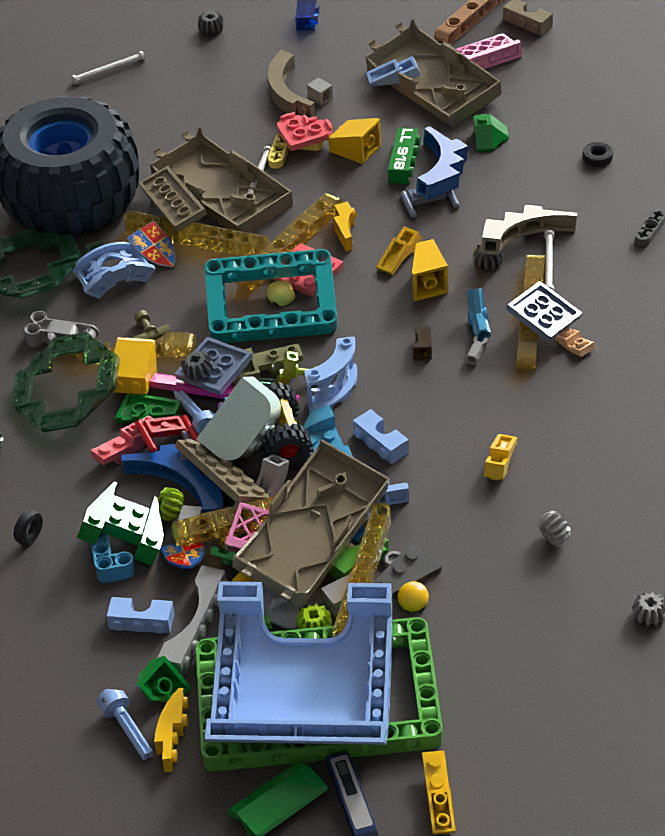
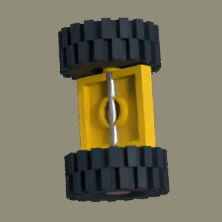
(287, 439)

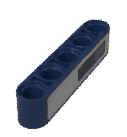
(351, 794)

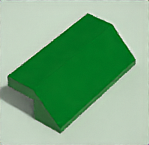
(278, 799)

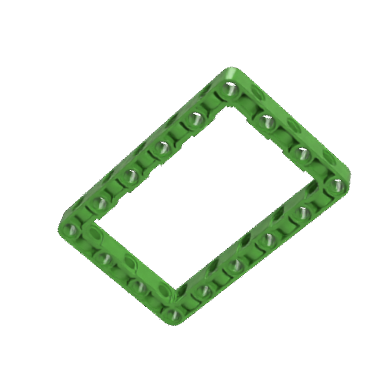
(402, 735)

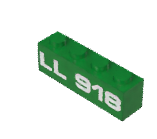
(404, 155)

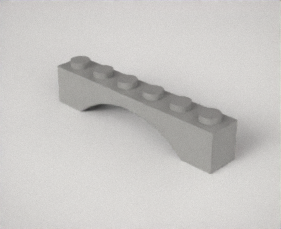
(183, 646)

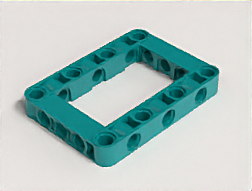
(271, 267)

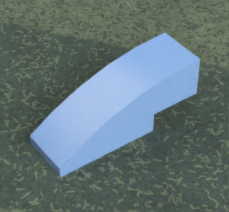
(388, 72)

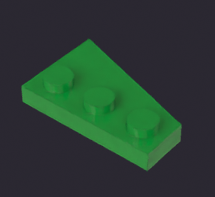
(140, 406)

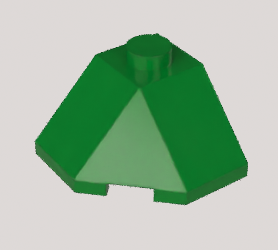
(489, 132)
(160, 680)

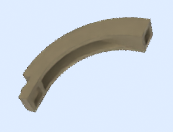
(285, 99)

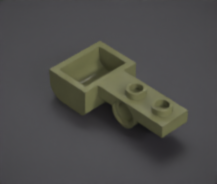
(268, 360)

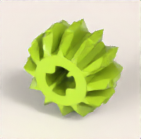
(170, 503)
(313, 617)

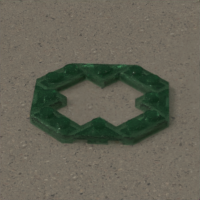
(57, 270)
(87, 400)

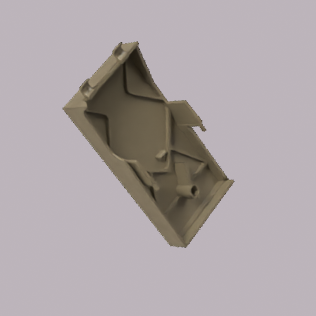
(311, 523)

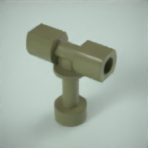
(149, 332)

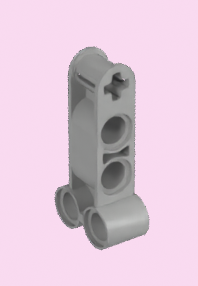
(45, 329)

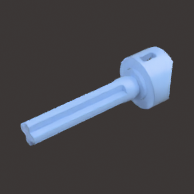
(200, 417)
(116, 706)

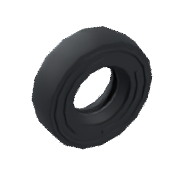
(597, 161)
(36, 522)

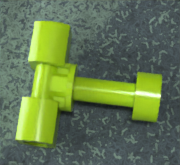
(290, 369)

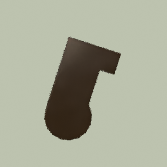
(422, 346)

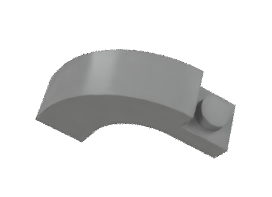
(272, 474)

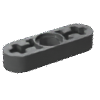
(657, 214)

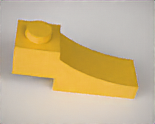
(343, 221)
(398, 250)
(499, 457)

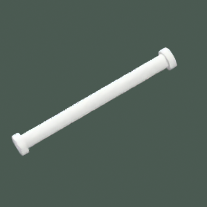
(140, 56)
(262, 164)
(549, 235)

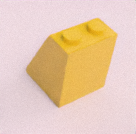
(356, 139)
(429, 271)
(136, 365)

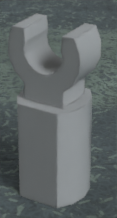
(476, 351)

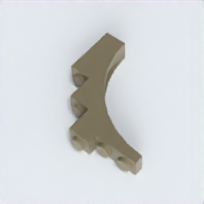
(515, 225)

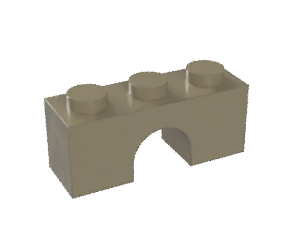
(536, 22)

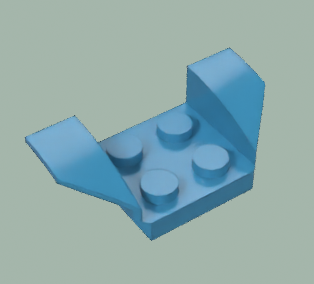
(321, 425)

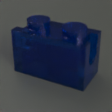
(307, 15)

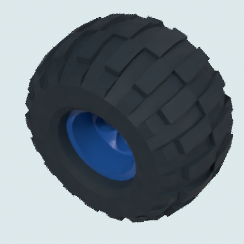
(67, 165)

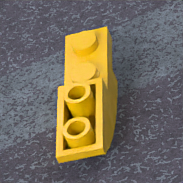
(169, 727)
(438, 792)

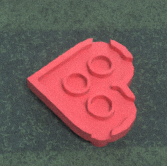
(303, 131)

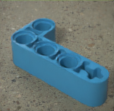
(111, 566)

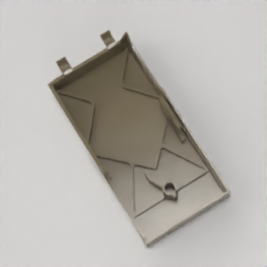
(449, 81)
(222, 180)

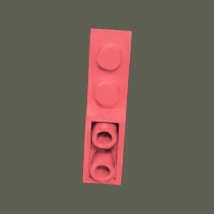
(127, 443)

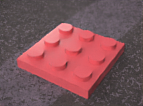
(306, 284)

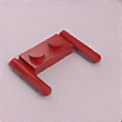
(164, 427)

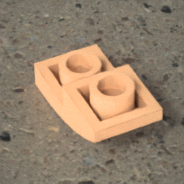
(574, 343)

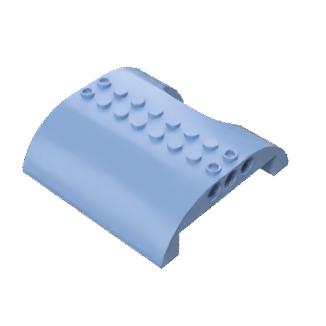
(302, 686)

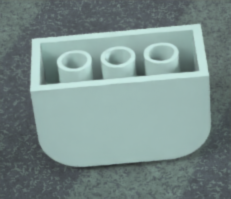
(242, 421)

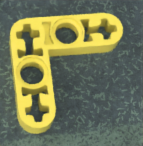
(281, 155)

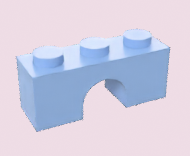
(370, 430)
(155, 619)

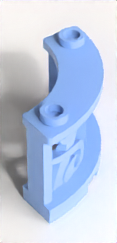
(100, 279)
(338, 364)

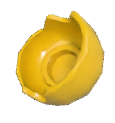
(413, 596)

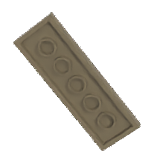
(172, 198)
(221, 472)

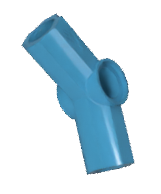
(478, 314)

